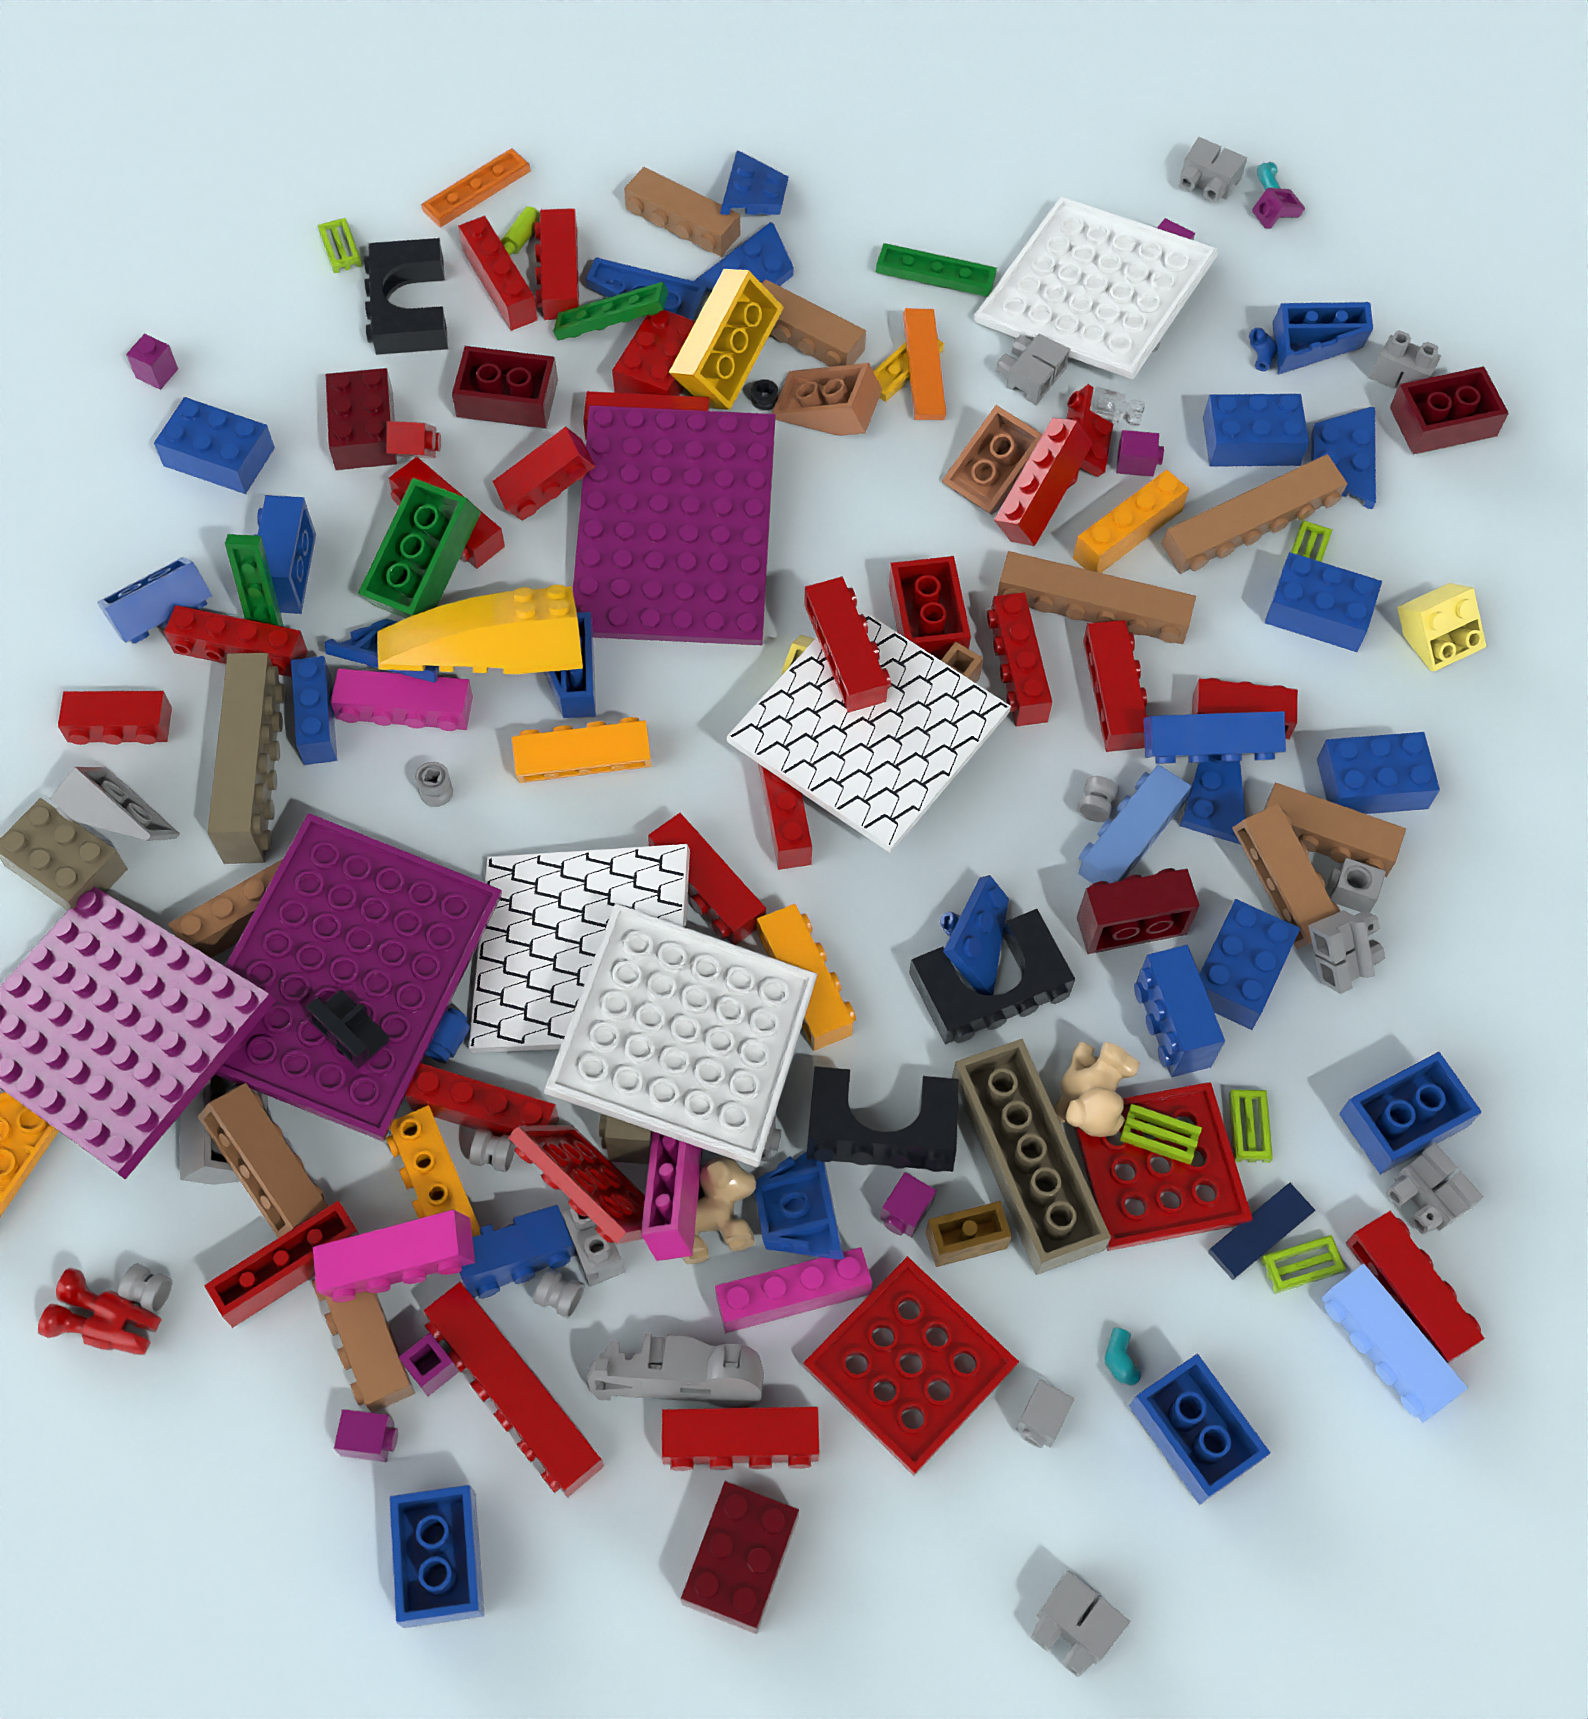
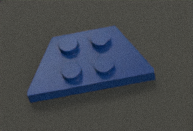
(754, 187)
(760, 254)
(1351, 447)
(364, 650)
(798, 1209)

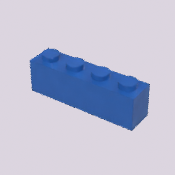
(1214, 735)

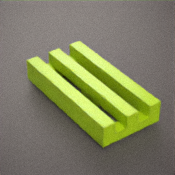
(344, 261)
(1315, 530)
(1163, 1121)
(1236, 1128)
(1275, 1273)

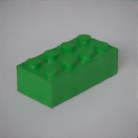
(419, 550)

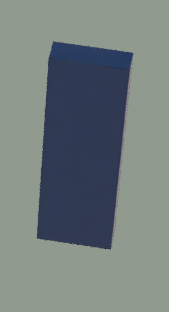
(1269, 1226)

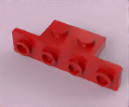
(1096, 428)

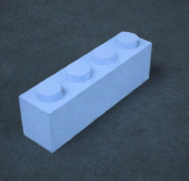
(1393, 1343)

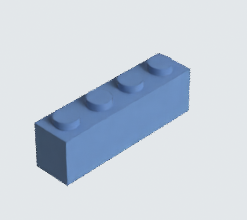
(1135, 827)

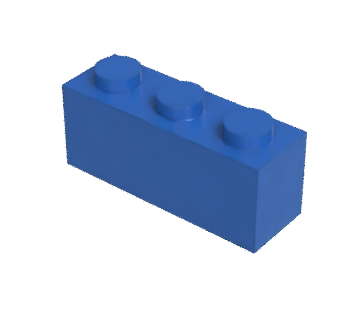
(313, 710)

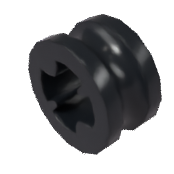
(760, 387)

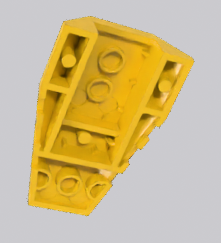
(505, 630)

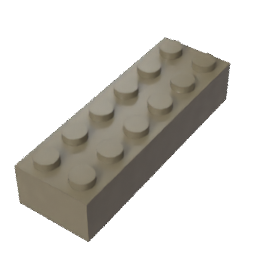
(246, 759)
(1030, 1157)

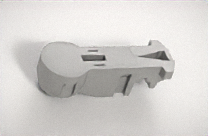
(680, 1370)

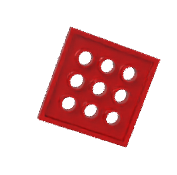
(586, 1177)
(1158, 1221)
(883, 1418)

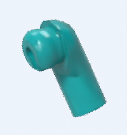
(1266, 174)
(1119, 1361)

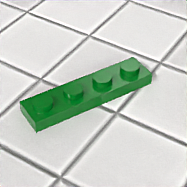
(936, 269)
(611, 311)
(253, 578)

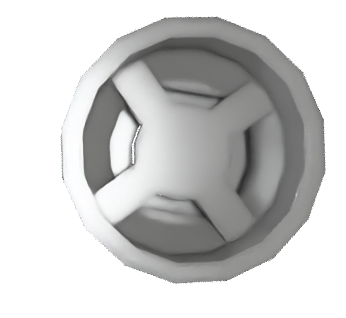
(434, 784)
(1098, 798)
(492, 1150)
(145, 1287)
(558, 1293)

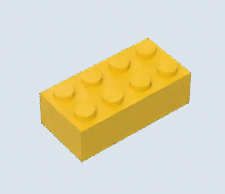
(727, 338)

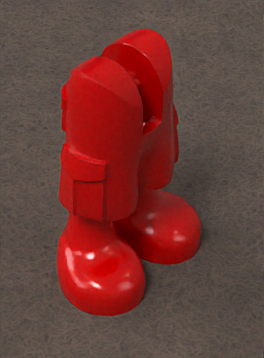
(106, 1326)

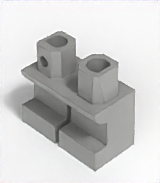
(1211, 170)
(1404, 357)
(1037, 368)
(1345, 949)
(1437, 1207)
(597, 1256)
(1060, 1618)

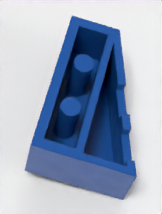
(1319, 331)
(576, 687)
(517, 1251)

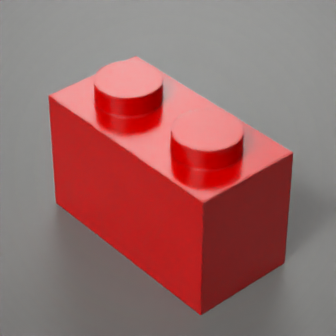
(412, 439)

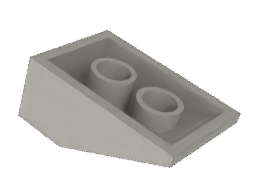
(104, 801)

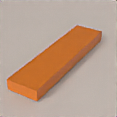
(476, 187)
(924, 364)

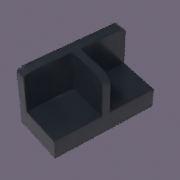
(347, 1027)

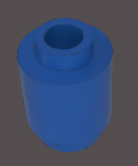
(448, 1036)

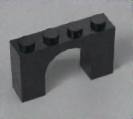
(389, 268)
(962, 1012)
(922, 1145)

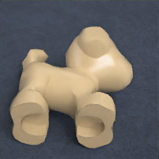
(1090, 1089)
(722, 1185)

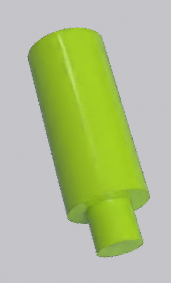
(521, 230)

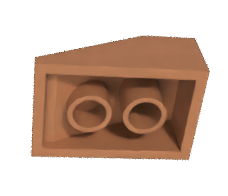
(830, 399)
(993, 460)

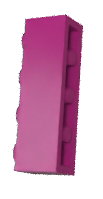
(401, 700)
(671, 1197)
(394, 1255)
(792, 1290)

